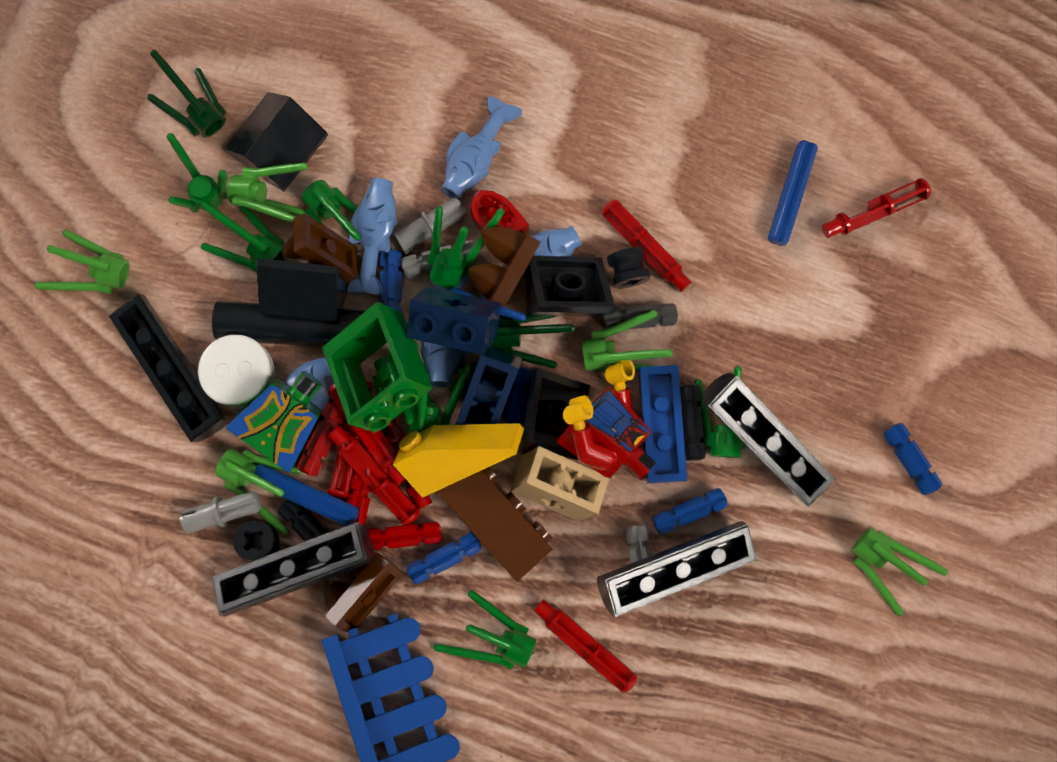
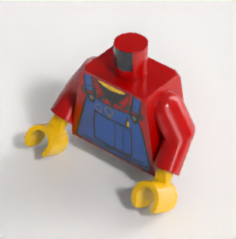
(607, 429)

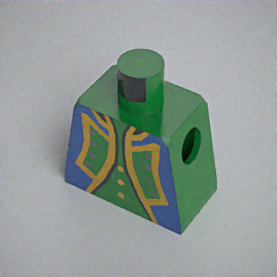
(280, 420)

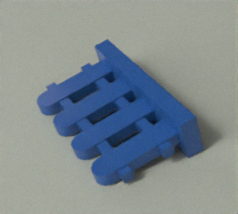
(384, 682)

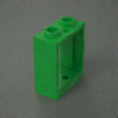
(346, 353)

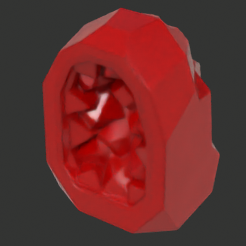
(485, 205)

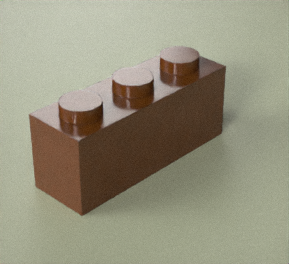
(498, 522)

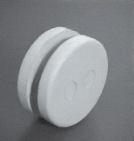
(235, 370)

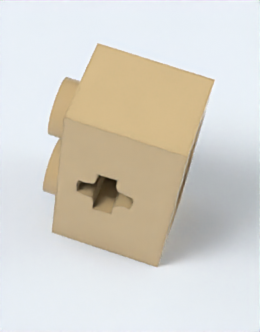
(559, 484)

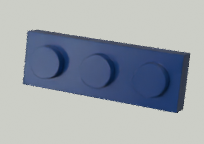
(663, 415)

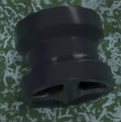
(628, 267)
(262, 544)

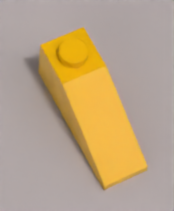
(454, 452)

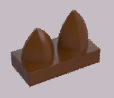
(321, 247)
(514, 251)
(353, 603)

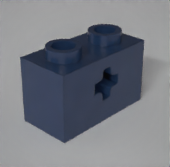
(453, 320)
(489, 388)

